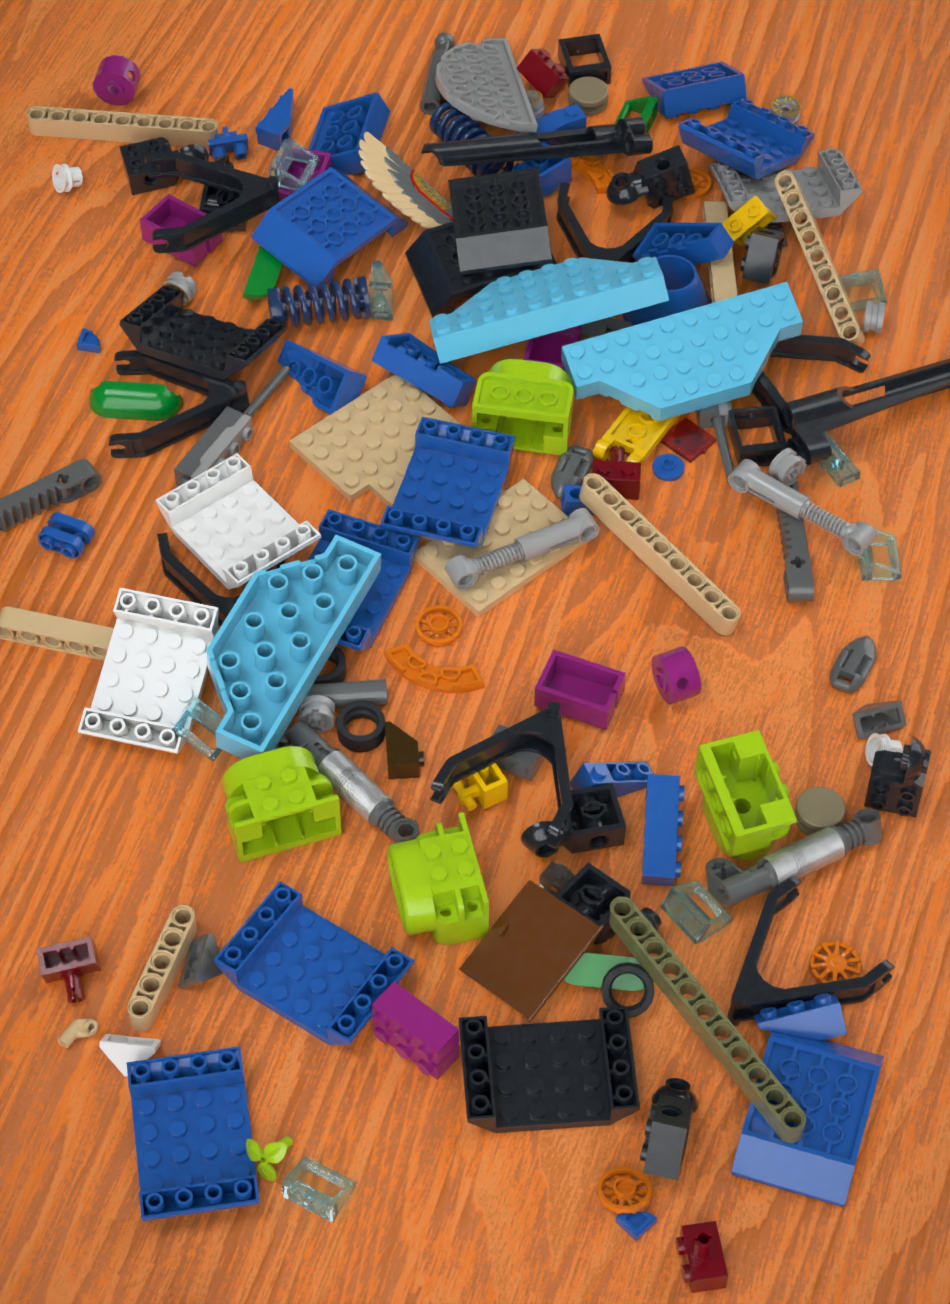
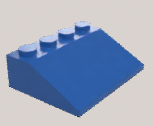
(696, 88)
(344, 126)

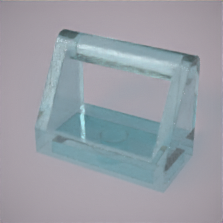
(287, 153)
(861, 279)
(381, 293)
(839, 465)
(873, 570)
(207, 718)
(690, 916)
(313, 1199)

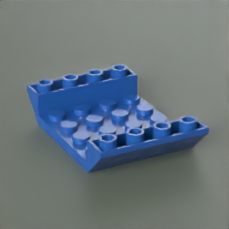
(749, 139)
(324, 225)
(451, 483)
(397, 560)
(309, 968)
(835, 1092)
(192, 1133)

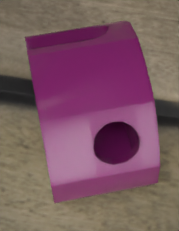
(113, 82)
(676, 675)

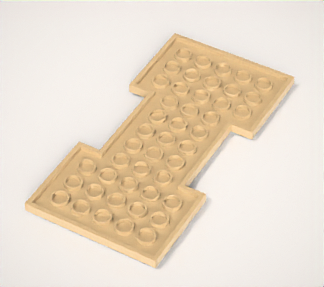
(370, 448)

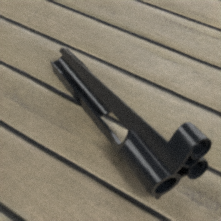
(623, 137)
(828, 410)

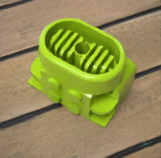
(527, 402)
(743, 795)
(278, 803)
(440, 885)

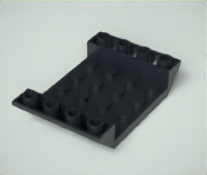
(499, 221)
(437, 270)
(194, 340)
(549, 1073)

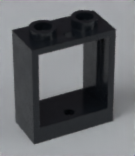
(587, 45)
(763, 416)

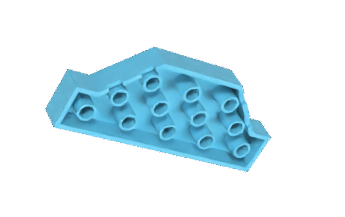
(546, 303)
(686, 357)
(281, 640)

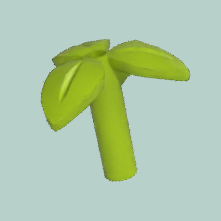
(272, 1153)

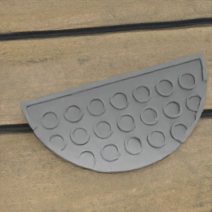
(486, 85)

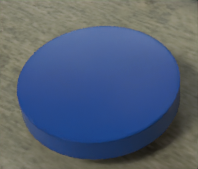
(668, 467)

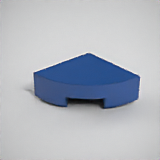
(88, 342)
(636, 1224)

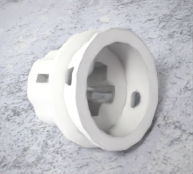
(66, 178)
(880, 742)

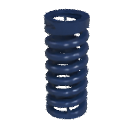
(463, 128)
(358, 297)

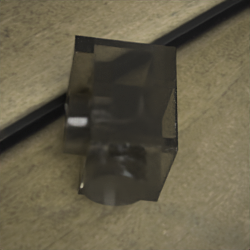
(556, 876)

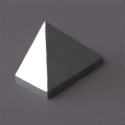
(878, 718)
(200, 961)

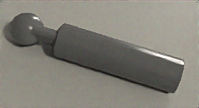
(431, 97)
(355, 691)

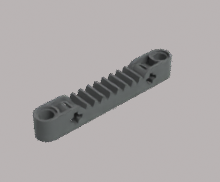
(77, 478)
(798, 572)

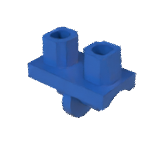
(228, 142)

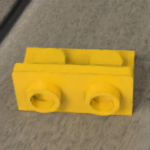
(747, 219)

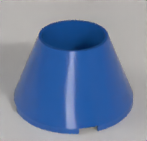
(683, 289)

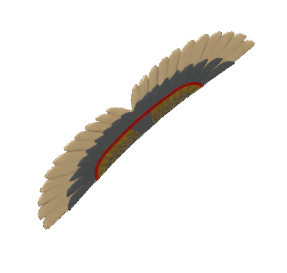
(403, 185)

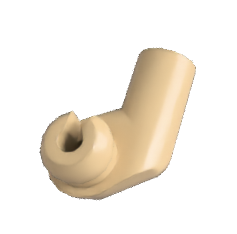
(78, 1029)

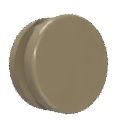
(589, 94)
(819, 809)

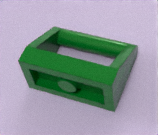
(646, 106)

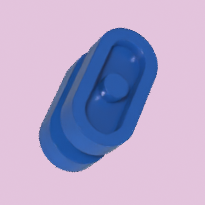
(66, 535)

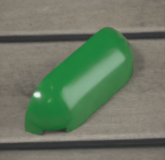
(262, 275)
(134, 401)
(593, 967)

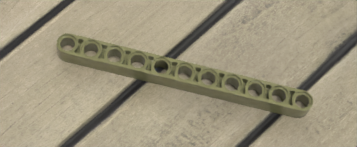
(709, 1028)

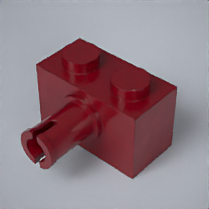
(543, 72)
(619, 474)
(68, 963)
(702, 1256)

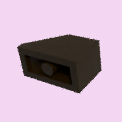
(402, 753)

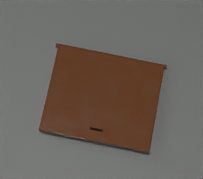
(530, 949)

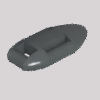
(571, 468)
(853, 664)

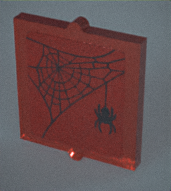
(688, 440)

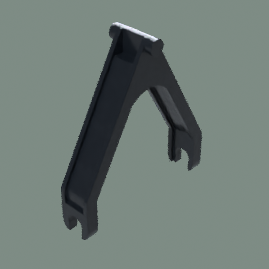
(254, 192)
(586, 249)
(808, 348)
(219, 395)
(191, 585)
(536, 734)
(755, 994)

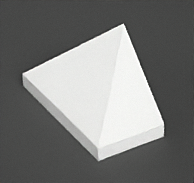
(128, 1049)

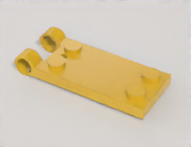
(637, 429)

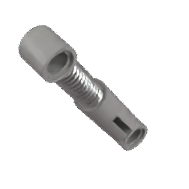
(750, 478)
(578, 526)

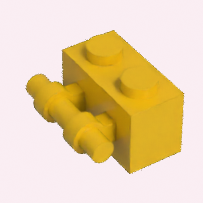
(487, 785)

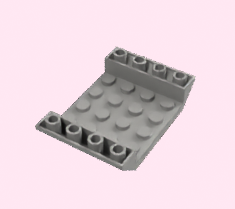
(826, 188)

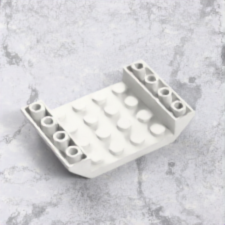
(233, 523)
(151, 670)

